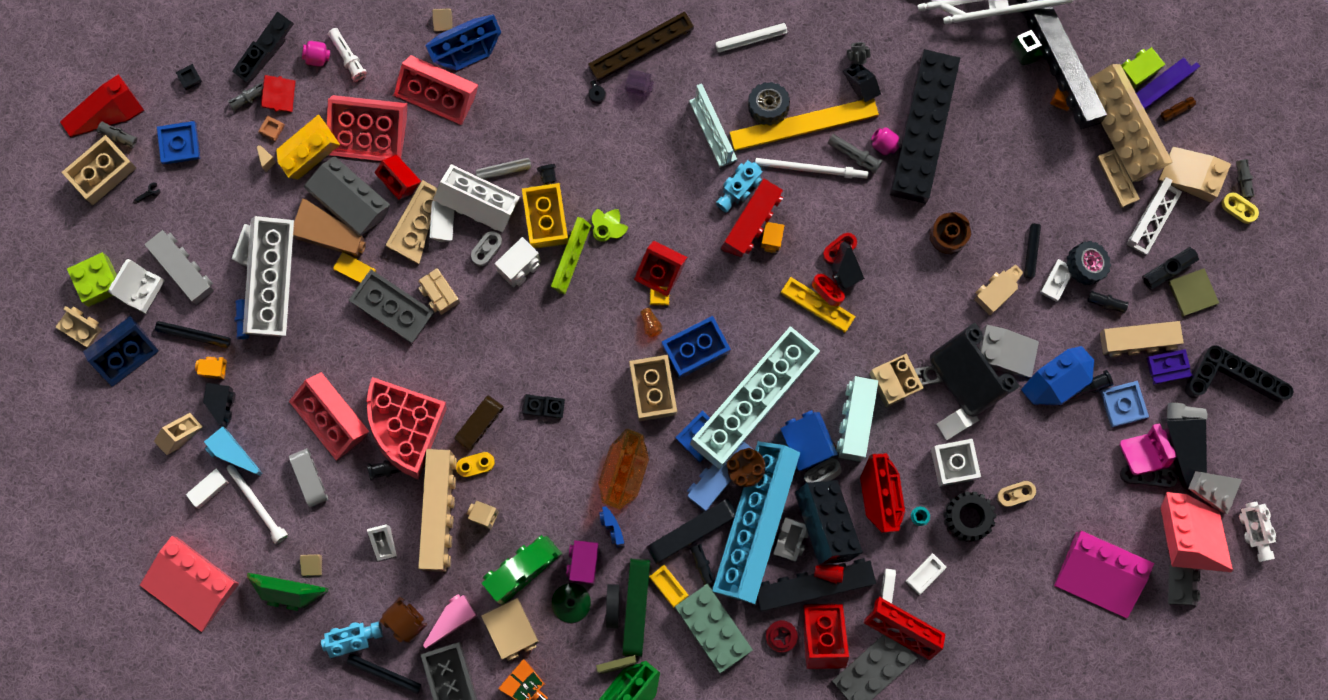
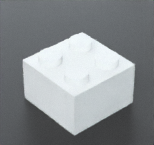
(518, 263)
(955, 462)

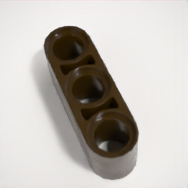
(477, 423)

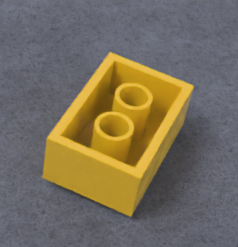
(545, 216)

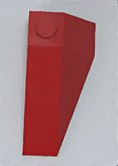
(109, 103)

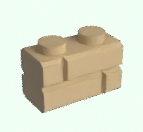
(438, 291)

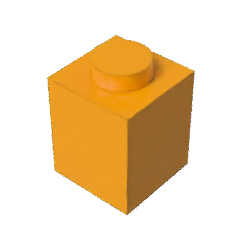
(772, 237)

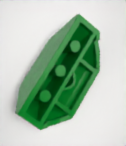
(285, 591)
(634, 683)

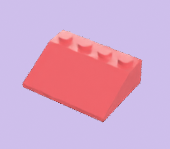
(367, 127)
(1194, 534)
(188, 583)

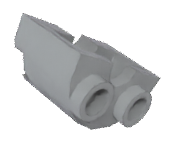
(790, 539)

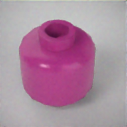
(315, 53)
(885, 141)

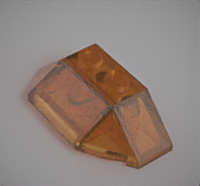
(623, 469)

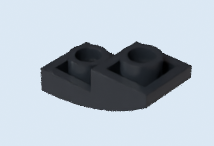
(543, 406)

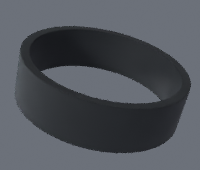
(612, 606)

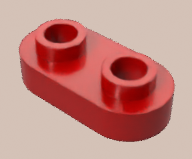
(834, 246)
(828, 290)

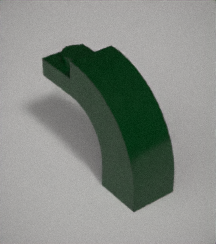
(1026, 48)

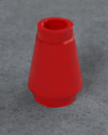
(830, 573)

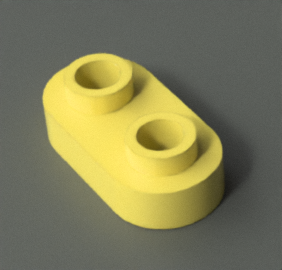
(1240, 206)

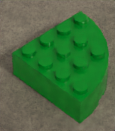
(521, 569)

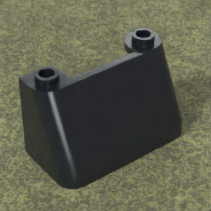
(969, 373)

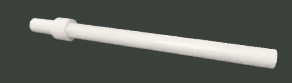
(847, 172)

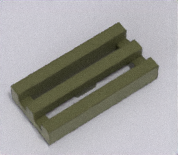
(616, 665)

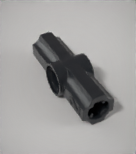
(1178, 262)

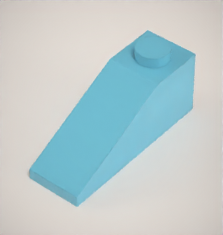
(227, 448)

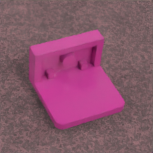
(1148, 451)

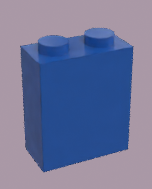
(810, 439)

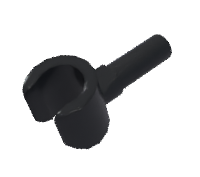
(148, 193)

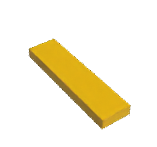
(817, 305)

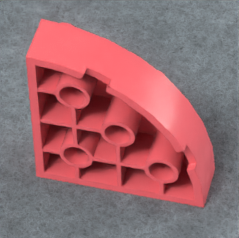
(403, 424)

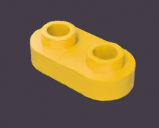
(475, 465)

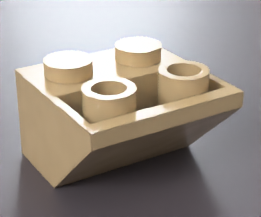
(896, 380)

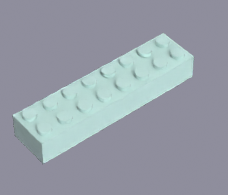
(754, 397)

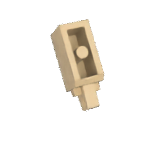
(999, 289)

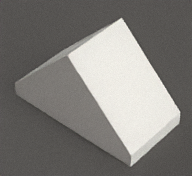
(956, 423)
(382, 542)

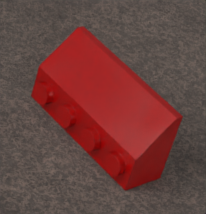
(752, 218)

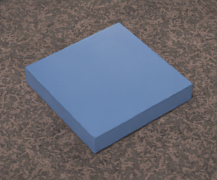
(1124, 404)

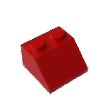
(660, 268)

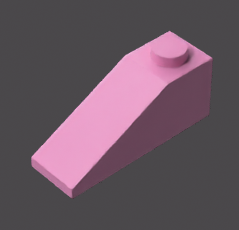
(452, 618)

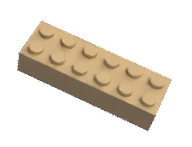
(1129, 124)
(436, 510)

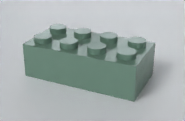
(713, 628)

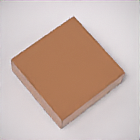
(271, 128)

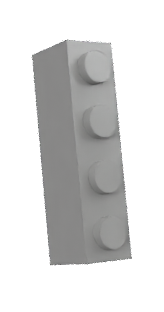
(179, 267)

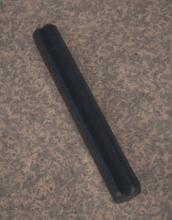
(192, 334)
(383, 674)

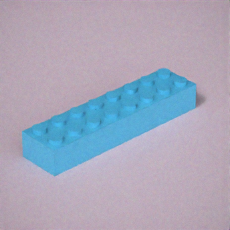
(756, 525)

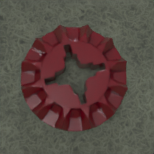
(785, 627)

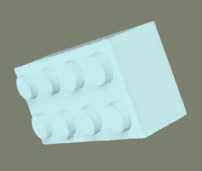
(858, 418)

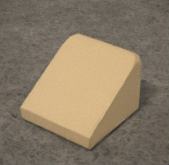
(442, 20)
(266, 159)
(311, 565)

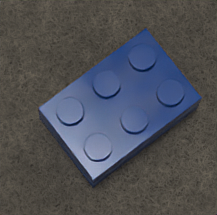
(695, 347)

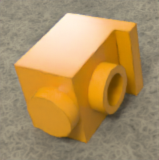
(211, 367)

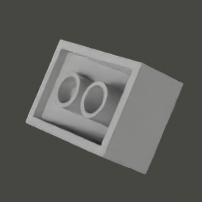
(1008, 351)

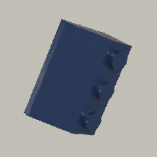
(120, 351)

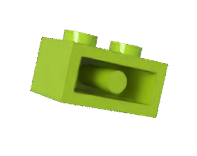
(1142, 67)

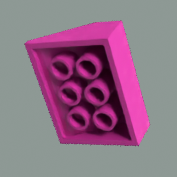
(1103, 574)

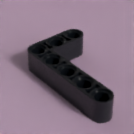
(1236, 373)

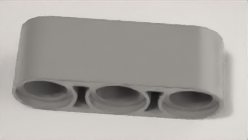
(307, 477)

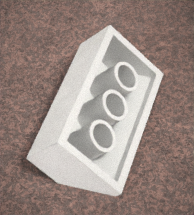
(476, 198)

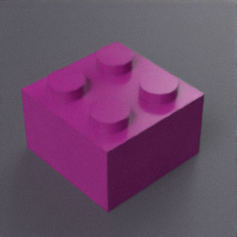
(583, 563)

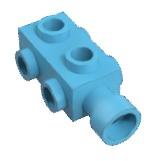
(744, 180)
(350, 640)

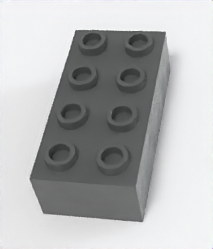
(449, 673)

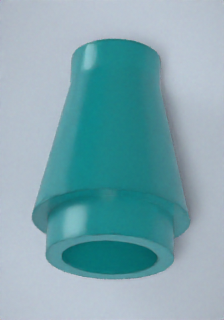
(923, 512)

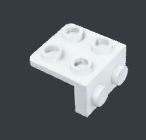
(136, 286)

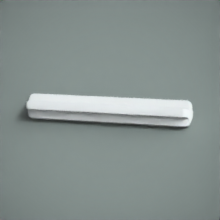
(751, 37)

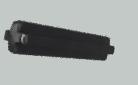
(1032, 251)

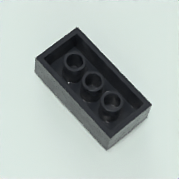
(828, 522)

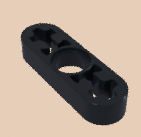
(1162, 482)

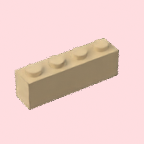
(1141, 338)

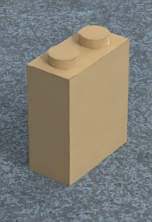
(510, 629)

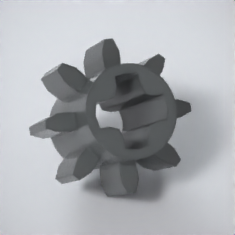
(858, 53)

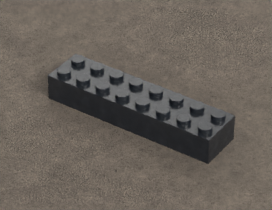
(925, 126)

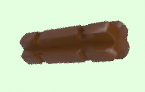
(1178, 109)

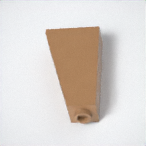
(323, 230)

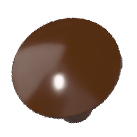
(746, 467)

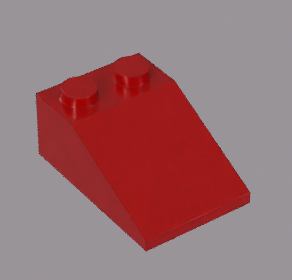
(825, 636)

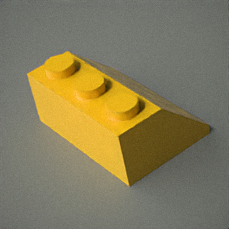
(306, 148)

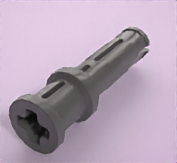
(861, 157)

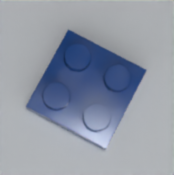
(178, 142)

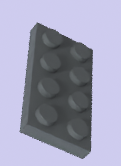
(391, 306)
(874, 669)

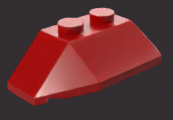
(882, 493)

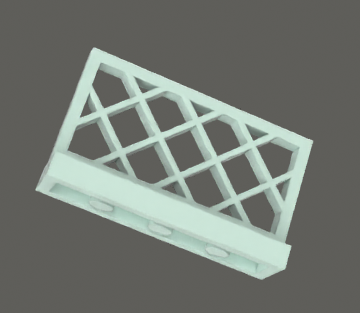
(712, 128)

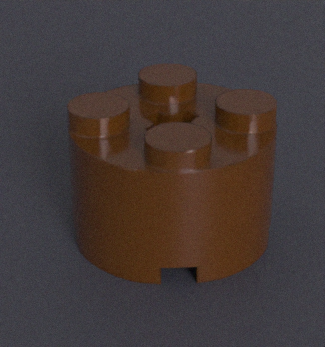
(950, 243)
(403, 620)

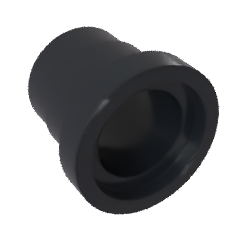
(547, 173)

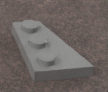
(1215, 489)

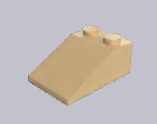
(1196, 173)

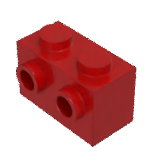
(397, 177)

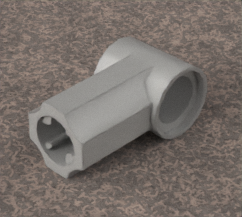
(1180, 410)

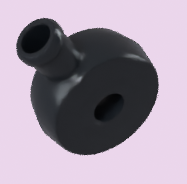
(596, 89)

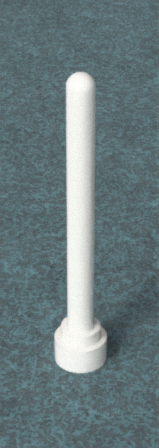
(277, 533)

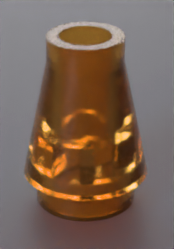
(650, 322)

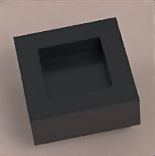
(189, 77)

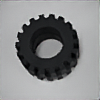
(985, 510)

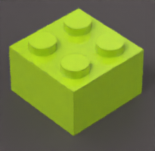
(93, 278)

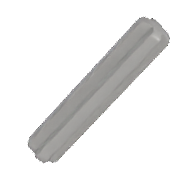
(504, 168)

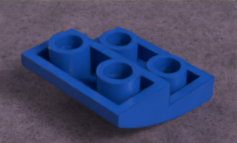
(610, 522)

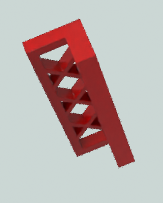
(908, 626)

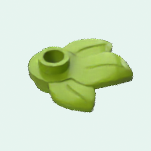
(610, 223)

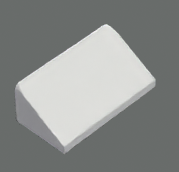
(441, 222)
(207, 489)

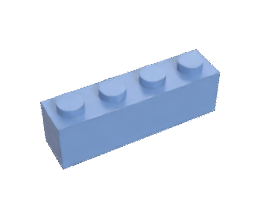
(711, 484)

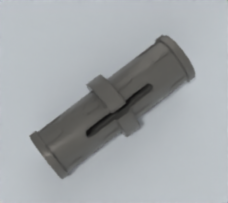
(246, 97)
(117, 134)
(1245, 178)

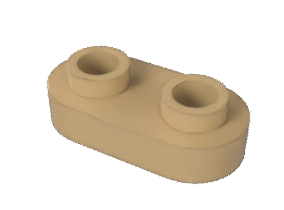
(1016, 494)

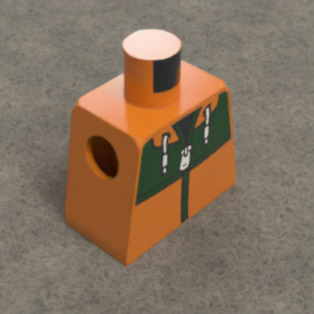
(523, 683)

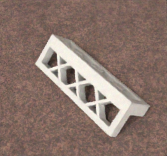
(1151, 212)

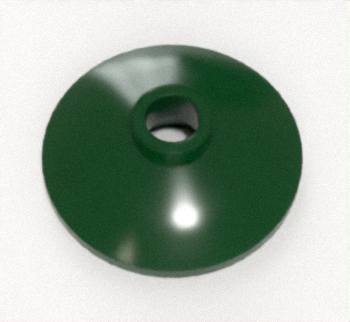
(580, 608)

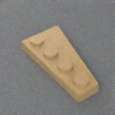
(412, 229)

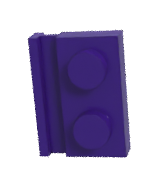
(1169, 366)

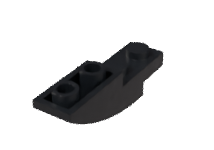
(264, 48)

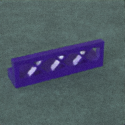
(1166, 82)

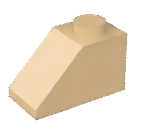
(177, 433)
(482, 514)

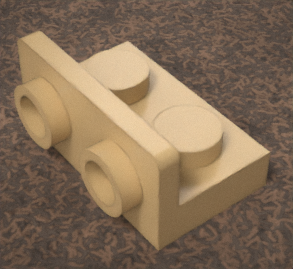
(78, 327)

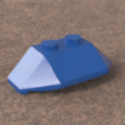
(465, 43)
(1060, 378)

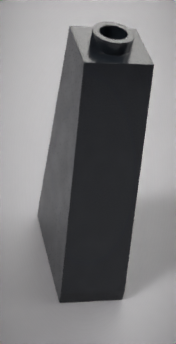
(1189, 442)

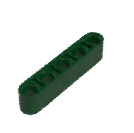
(636, 607)

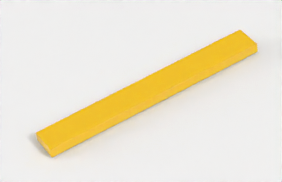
(804, 124)

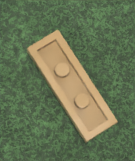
(1118, 178)

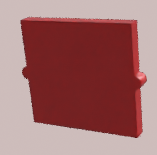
(278, 93)

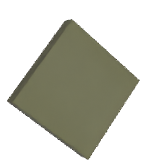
(1193, 292)

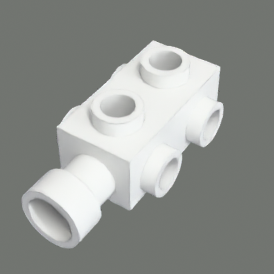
(1256, 526)

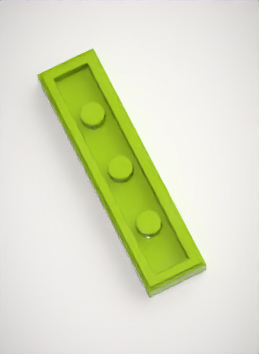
(571, 255)

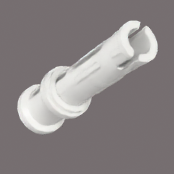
(351, 61)

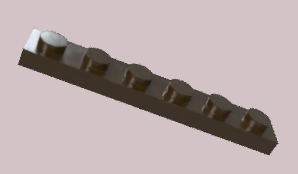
(641, 46)

